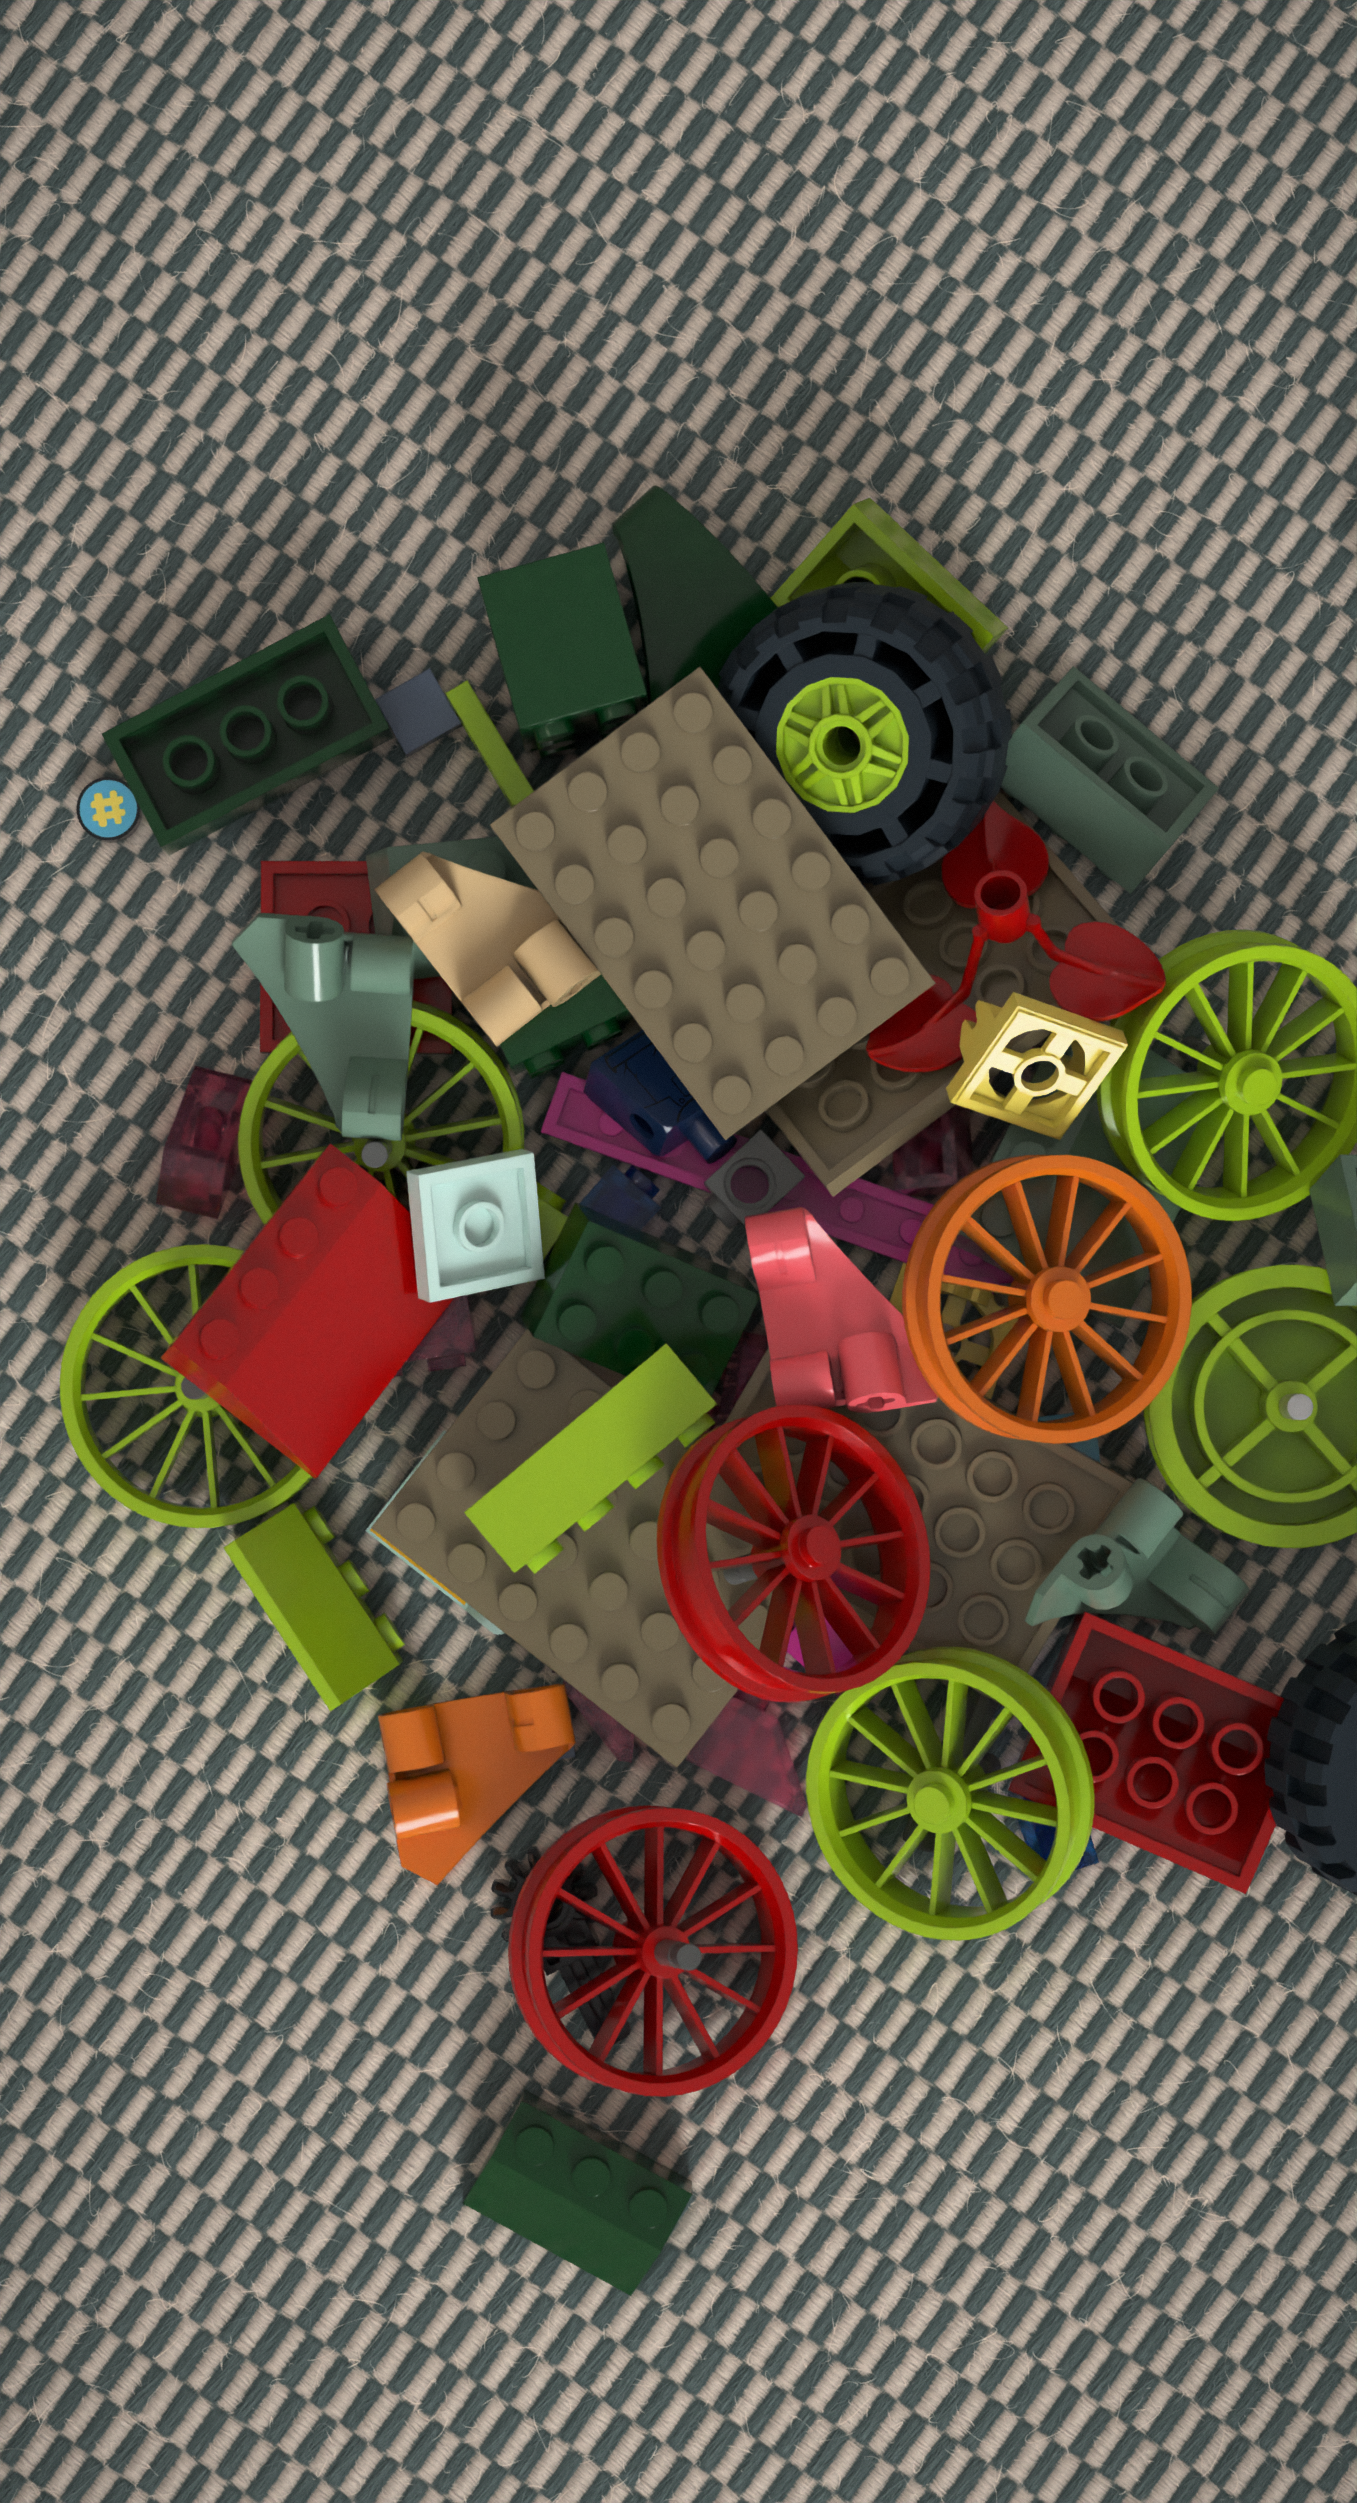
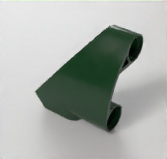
(686, 591)

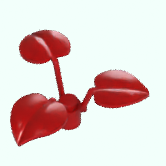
(996, 871)

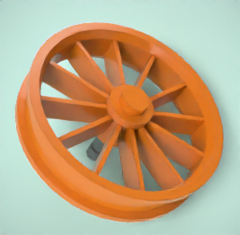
(1047, 1298)

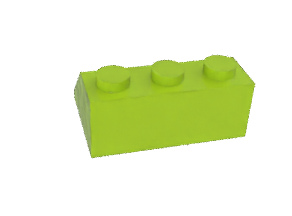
(876, 549)
(316, 1603)

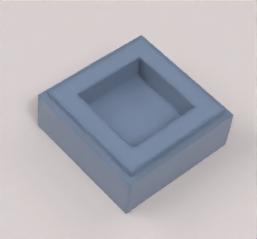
(418, 712)

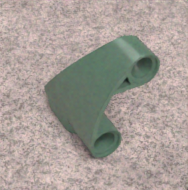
(346, 1008)
(1140, 1569)

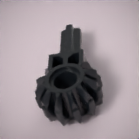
(563, 1929)

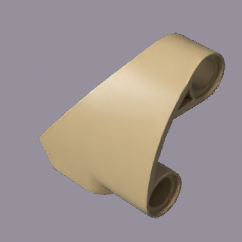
(488, 941)

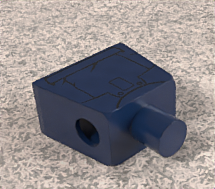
(651, 1101)

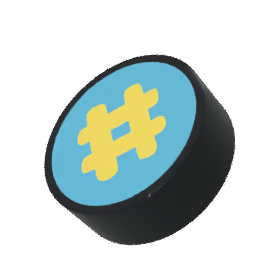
(108, 810)

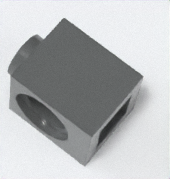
(760, 1154)

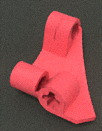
(826, 1323)

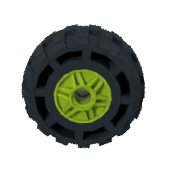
(912, 694)

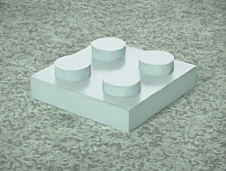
(475, 1225)

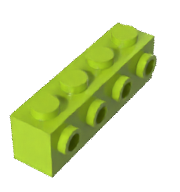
(592, 1458)

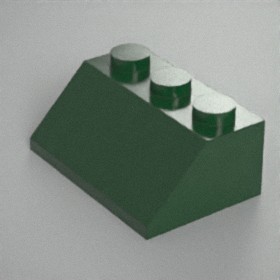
(579, 2193)

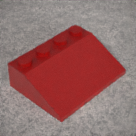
(312, 1314)
(1167, 1748)

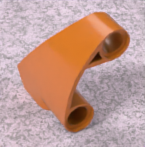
(464, 1766)

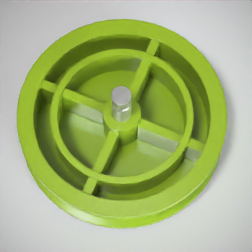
(1264, 1410)

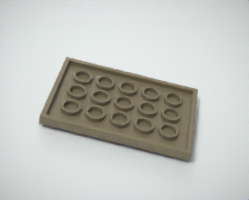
(712, 903)
(864, 1111)
(991, 1511)
(599, 1603)

